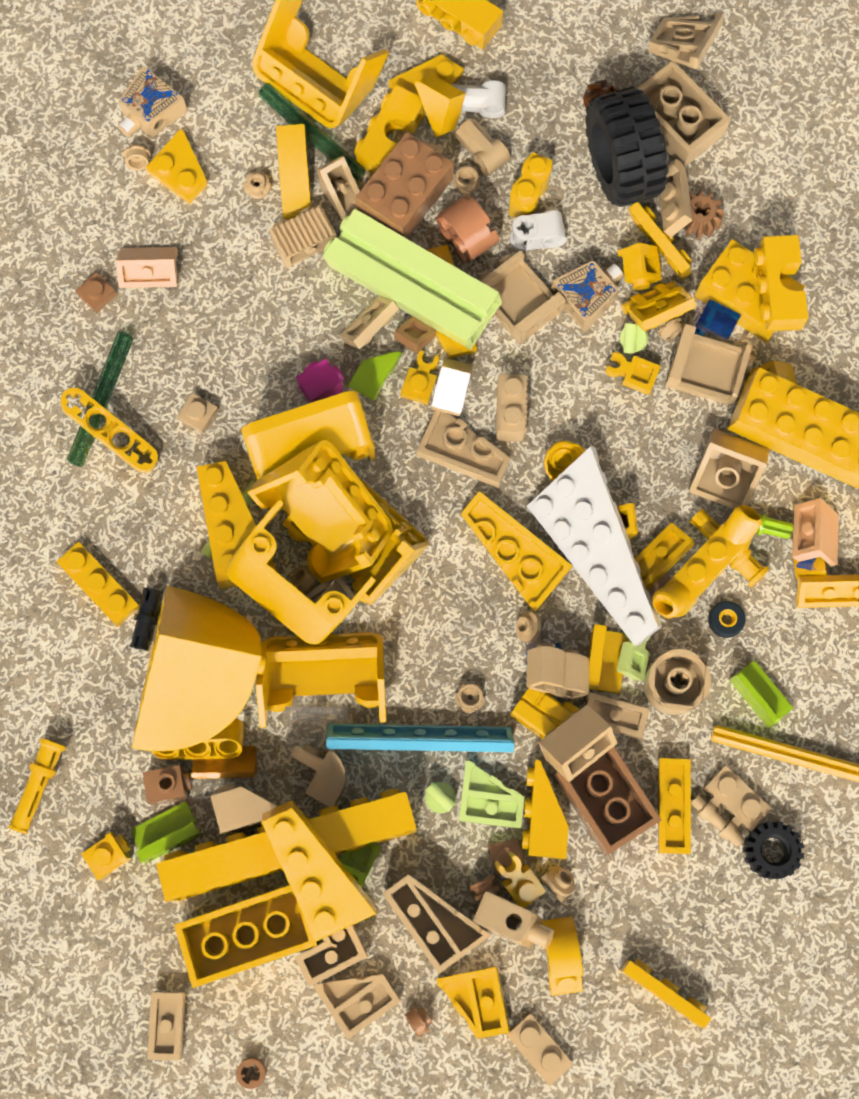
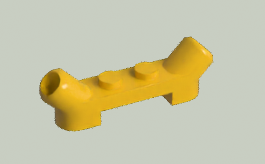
(707, 563)

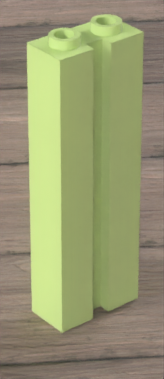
(412, 278)

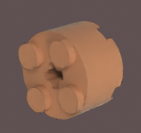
(467, 228)

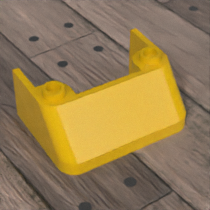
(303, 76)
(288, 433)
(279, 597)
(336, 666)

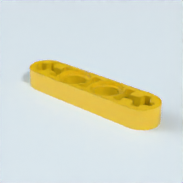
(106, 433)

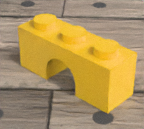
(398, 112)
(781, 307)

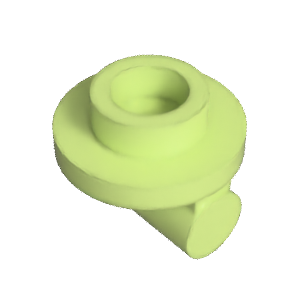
(633, 338)
(440, 797)

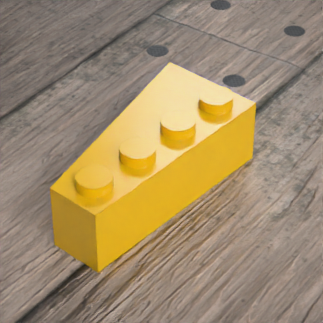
(226, 517)
(318, 879)

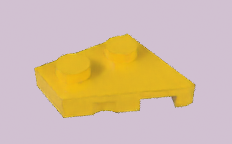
(438, 66)
(178, 168)
(479, 1000)

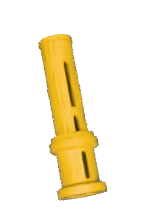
(745, 564)
(41, 771)

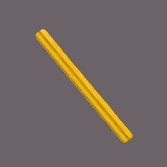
(785, 752)

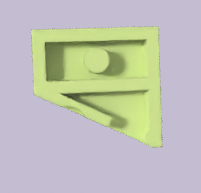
(489, 800)

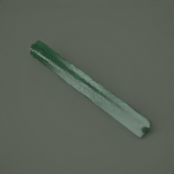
(313, 132)
(101, 394)

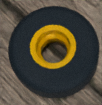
(737, 619)

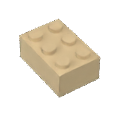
(685, 113)

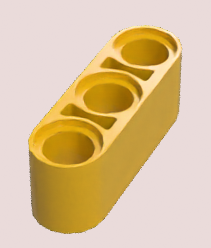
(224, 745)

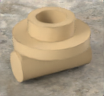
(529, 627)
(559, 882)

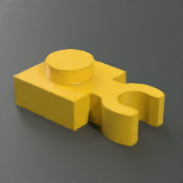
(638, 373)
(419, 382)
(520, 882)

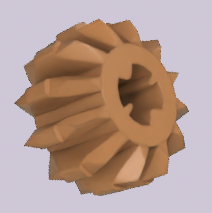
(705, 215)

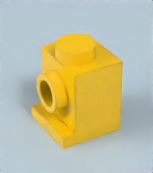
(641, 265)

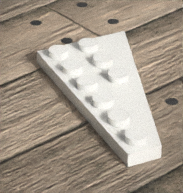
(592, 536)

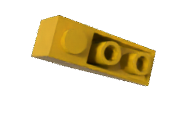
(472, 19)
(547, 825)

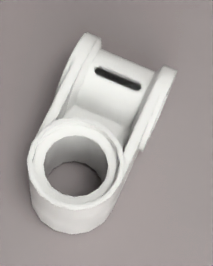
(539, 230)

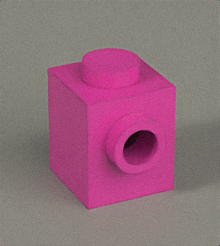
(320, 381)

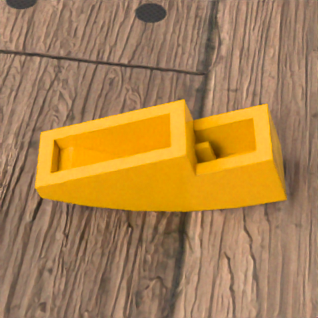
(293, 169)

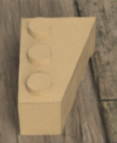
(433, 923)

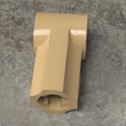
(486, 152)

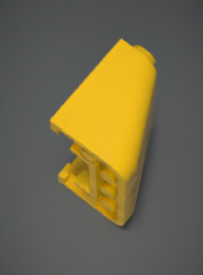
(329, 509)
(396, 557)

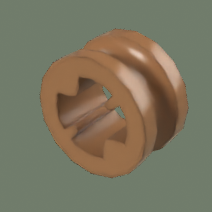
(484, 885)
(254, 1082)

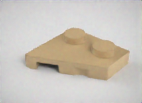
(357, 1001)

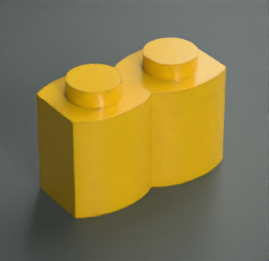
(530, 186)

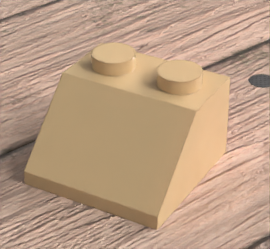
(729, 469)
(238, 809)

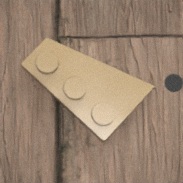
(459, 449)

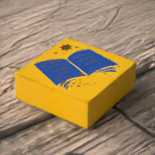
(810, 567)

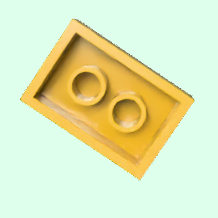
(734, 285)

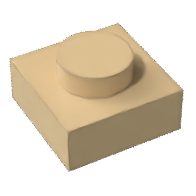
(197, 413)

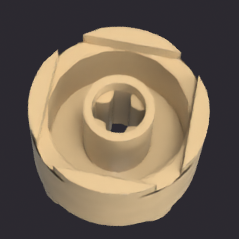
(690, 672)

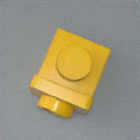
(107, 855)

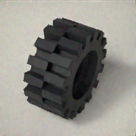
(790, 842)

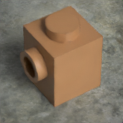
(167, 784)

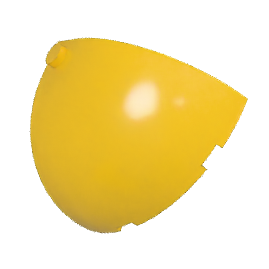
(196, 672)

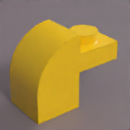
(563, 957)

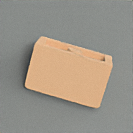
(147, 267)
(815, 532)

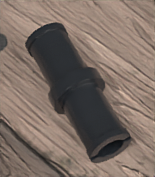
(145, 619)

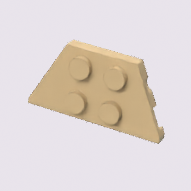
(685, 38)

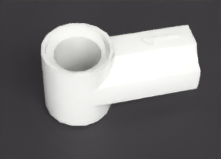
(487, 99)

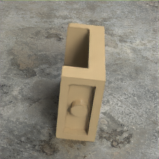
(525, 298)
(709, 367)

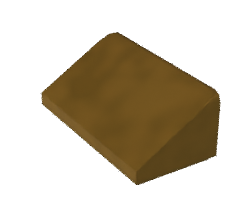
(240, 767)

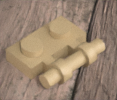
(737, 799)

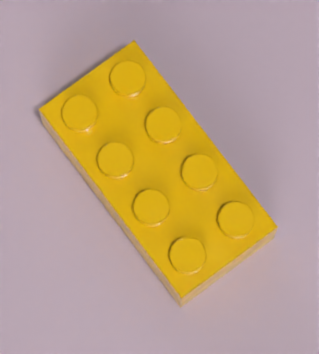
(243, 936)

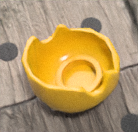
(560, 457)

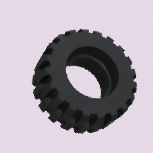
(626, 146)

